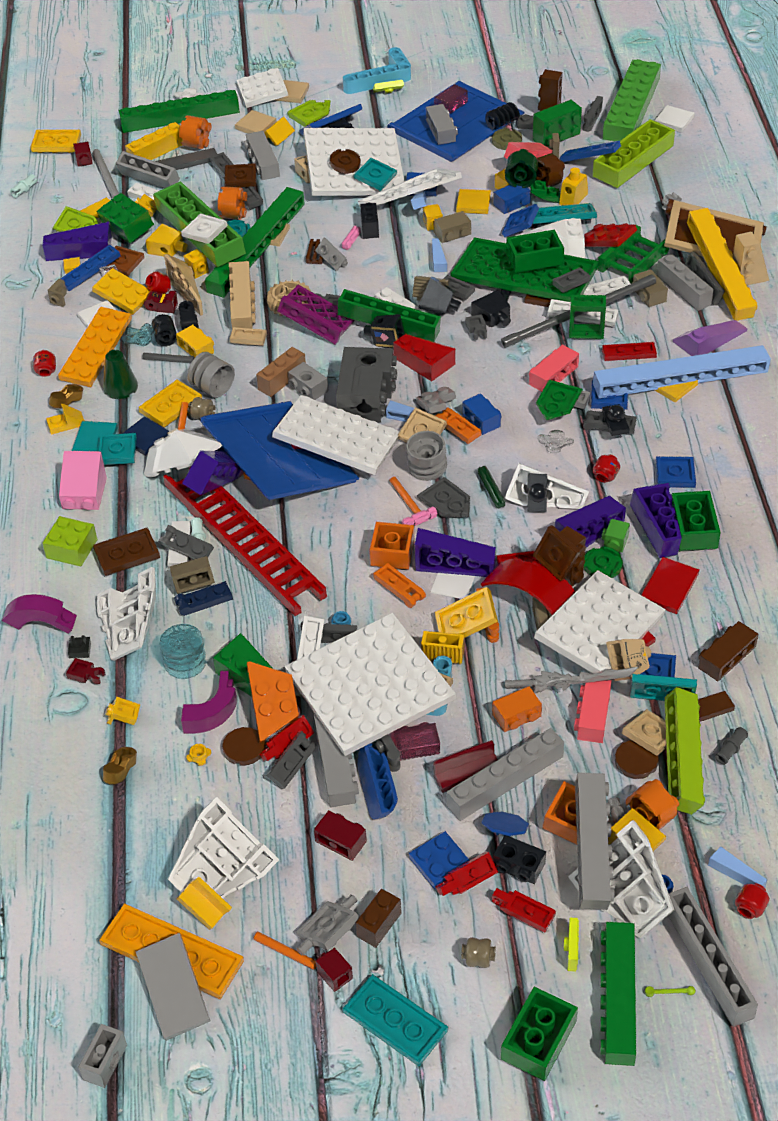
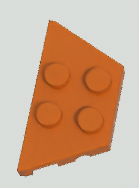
(272, 699)

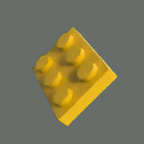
(55, 140)
(121, 291)
(166, 404)
(468, 614)

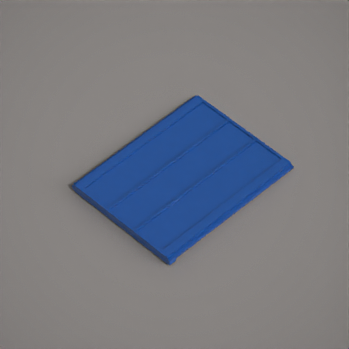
(468, 119)
(270, 462)

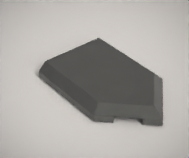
(446, 498)

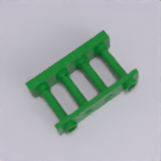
(612, 254)

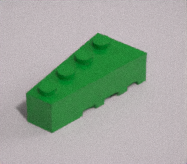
(235, 658)

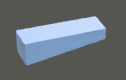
(419, 200)
(439, 260)
(398, 411)
(734, 868)

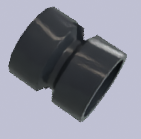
(164, 330)

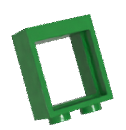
(587, 303)

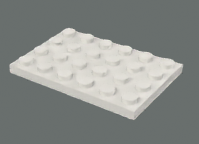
(336, 434)
(595, 615)

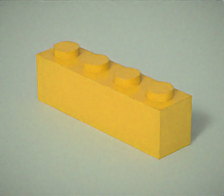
(156, 143)

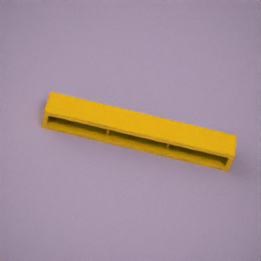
(721, 264)

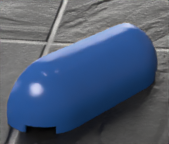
(376, 782)

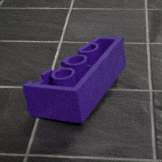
(78, 242)
(211, 471)
(657, 517)
(593, 518)
(452, 555)

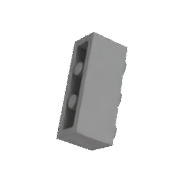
(441, 124)

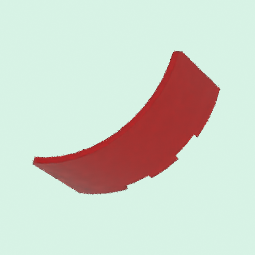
(534, 580)

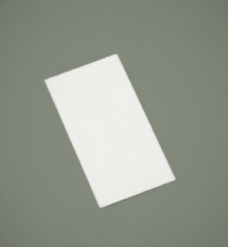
(452, 585)

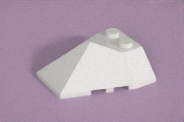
(569, 233)
(177, 451)
(127, 614)
(221, 853)
(636, 881)

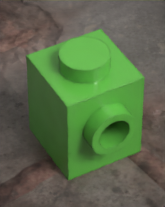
(616, 535)

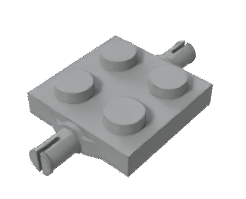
(327, 925)

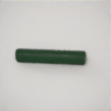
(491, 487)

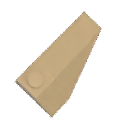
(183, 281)

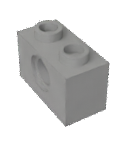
(308, 381)
(102, 1055)

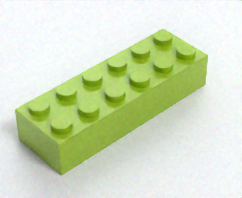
(635, 153)

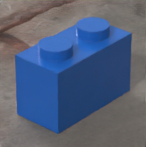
(511, 198)
(481, 413)

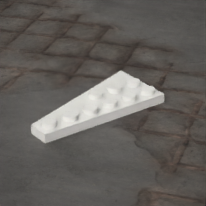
(415, 185)

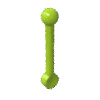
(650, 991)

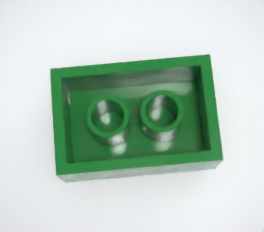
(560, 119)
(125, 217)
(535, 251)
(696, 520)
(539, 1033)

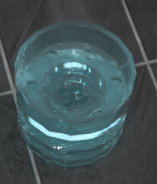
(183, 651)

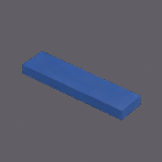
(590, 151)
(90, 267)

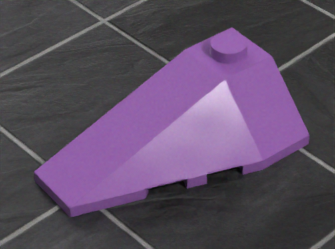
(709, 338)

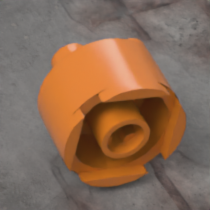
(195, 132)
(232, 203)
(654, 803)

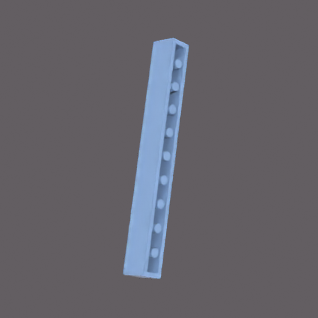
(681, 370)

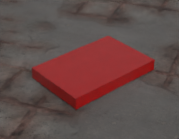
(670, 584)

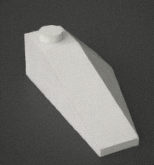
(559, 493)

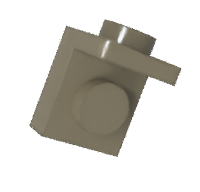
(554, 144)
(57, 293)

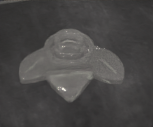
(555, 441)

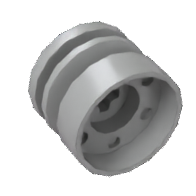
(211, 374)
(426, 455)

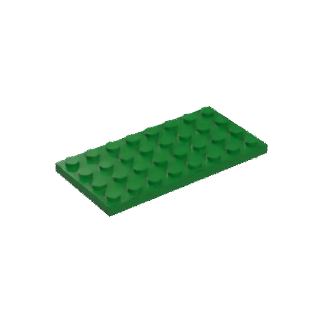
(487, 264)

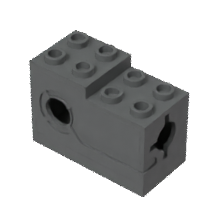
(366, 381)

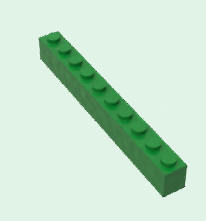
(258, 237)

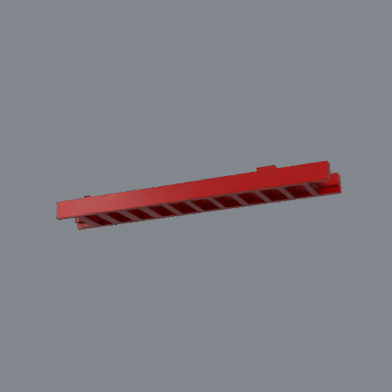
(262, 536)

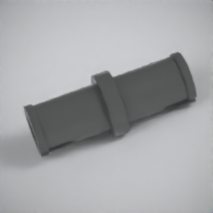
(731, 745)

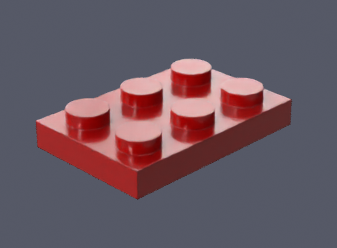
(609, 235)

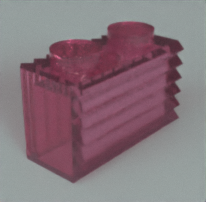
(452, 98)
(417, 741)

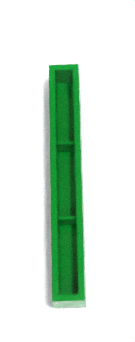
(173, 111)

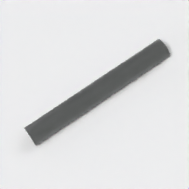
(167, 357)

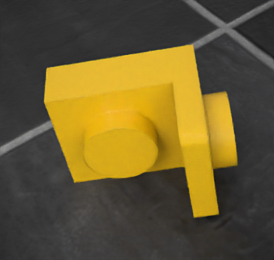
(123, 711)

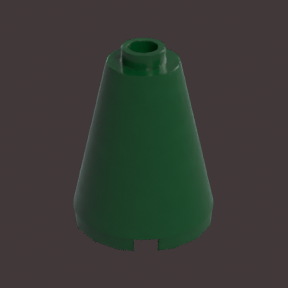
(118, 376)

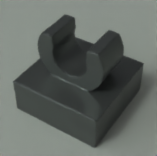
(79, 647)

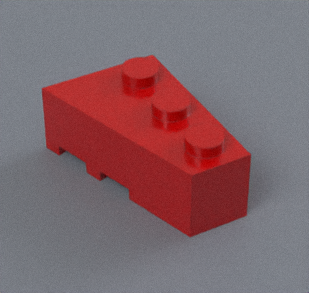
(424, 356)

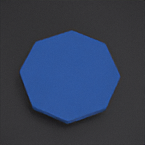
(505, 823)

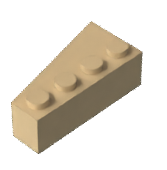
(241, 295)

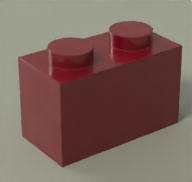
(340, 835)

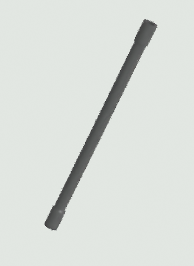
(516, 337)

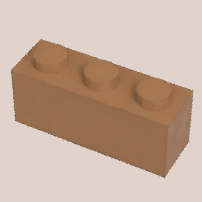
(275, 375)

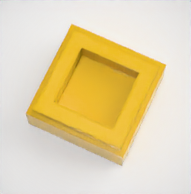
(71, 263)

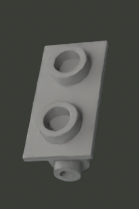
(331, 254)

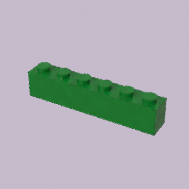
(366, 308)
(619, 995)

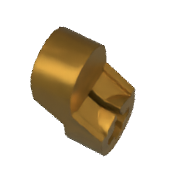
(69, 393)
(119, 765)

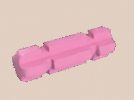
(351, 237)
(420, 517)

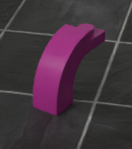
(38, 608)
(213, 713)

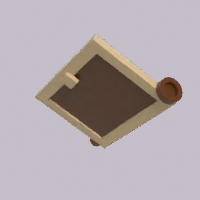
(681, 238)

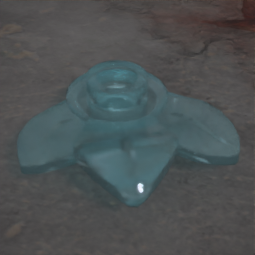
(139, 336)

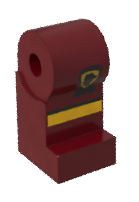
(161, 302)

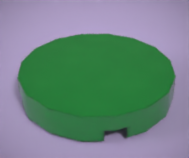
(604, 560)

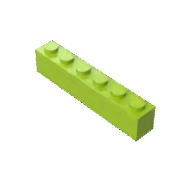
(684, 750)

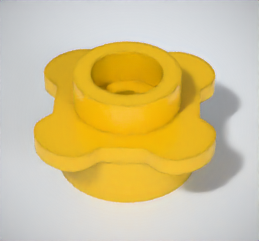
(198, 749)

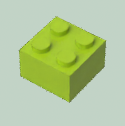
(70, 541)

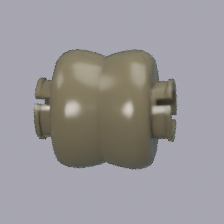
(201, 407)
(478, 952)

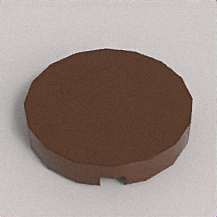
(345, 161)
(243, 746)
(635, 760)

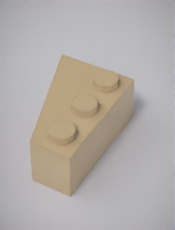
(750, 258)

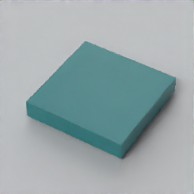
(375, 174)
(117, 448)

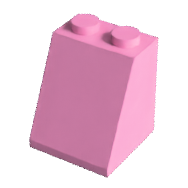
(82, 480)

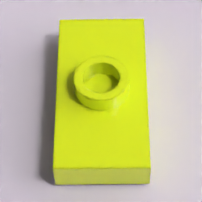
(388, 87)
(571, 944)

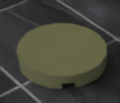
(504, 136)

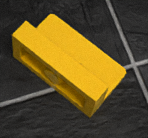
(279, 131)
(203, 902)

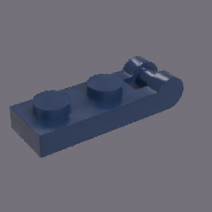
(203, 598)

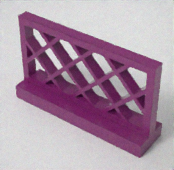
(311, 318)

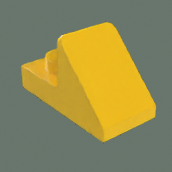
(68, 420)

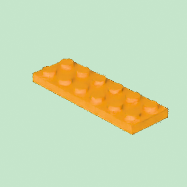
(90, 352)
(211, 963)

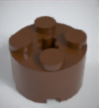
(550, 170)

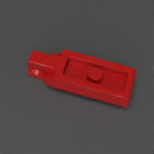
(282, 739)
(468, 875)
(524, 909)

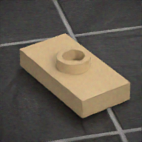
(248, 336)

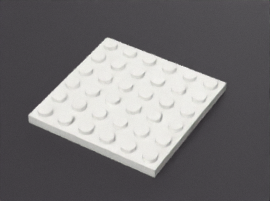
(367, 142)
(369, 683)

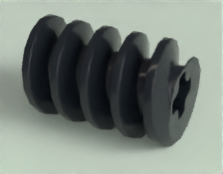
(502, 115)

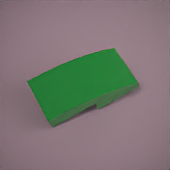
(547, 193)

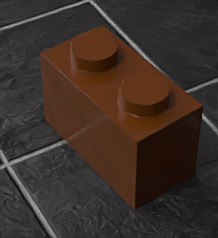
(378, 918)

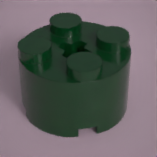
(521, 169)

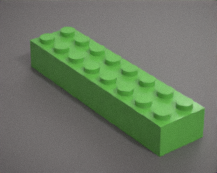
(632, 100)
(182, 206)

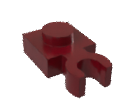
(83, 670)

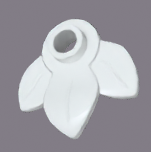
(188, 92)

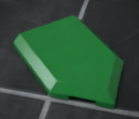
(557, 399)

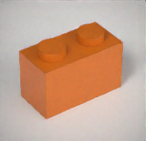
(516, 709)

